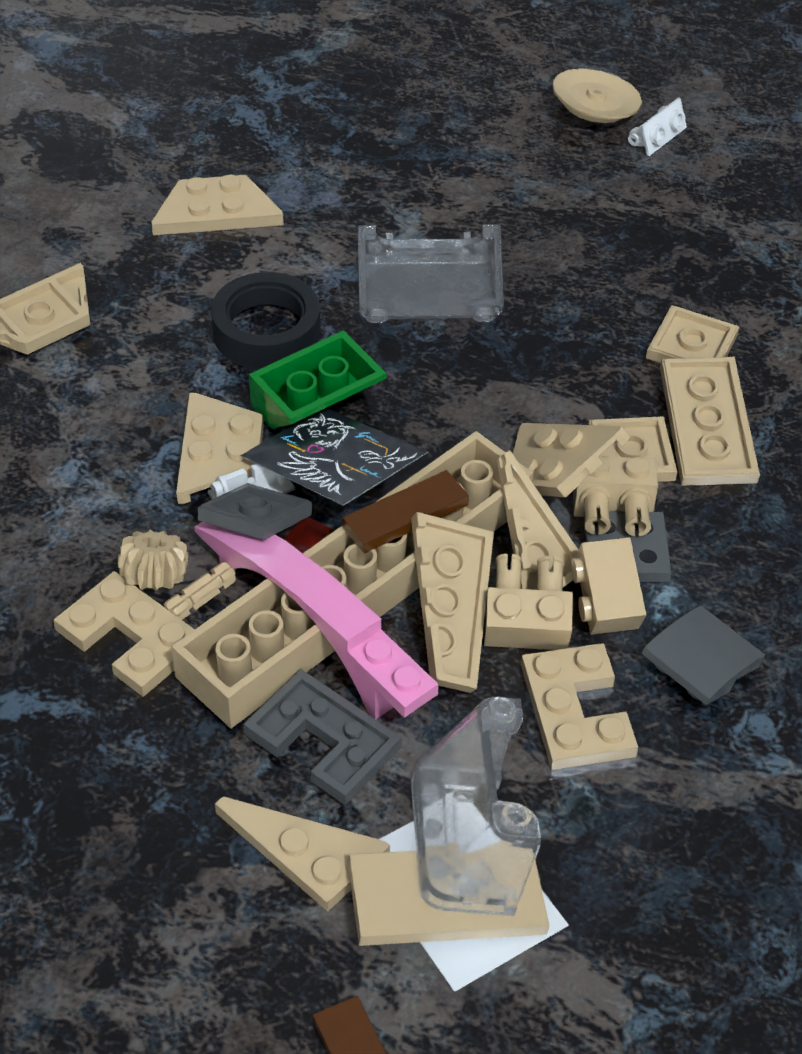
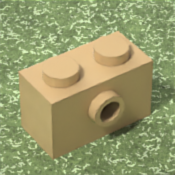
(609, 586)

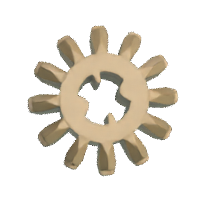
(152, 560)

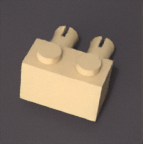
(618, 485)
(528, 616)

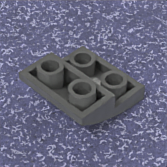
(703, 654)

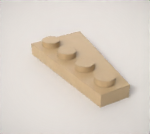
(453, 593)

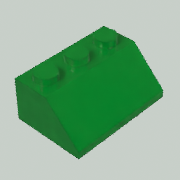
(312, 380)

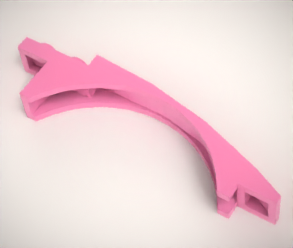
(374, 661)

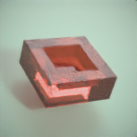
(307, 534)

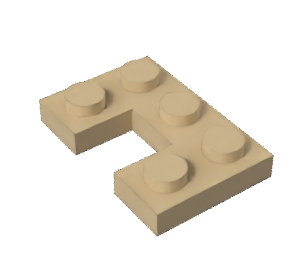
(137, 616)
(553, 687)

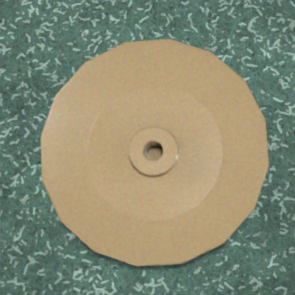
(596, 95)

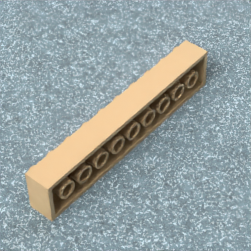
(267, 637)

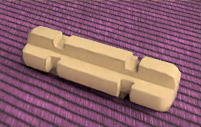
(201, 590)

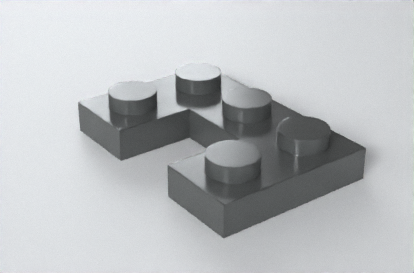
(357, 739)

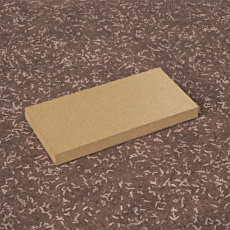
(708, 421)
(393, 911)

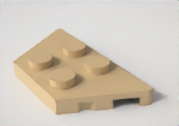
(215, 205)
(45, 311)
(213, 443)
(563, 453)

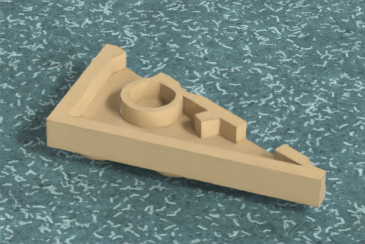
(532, 524)
(302, 849)

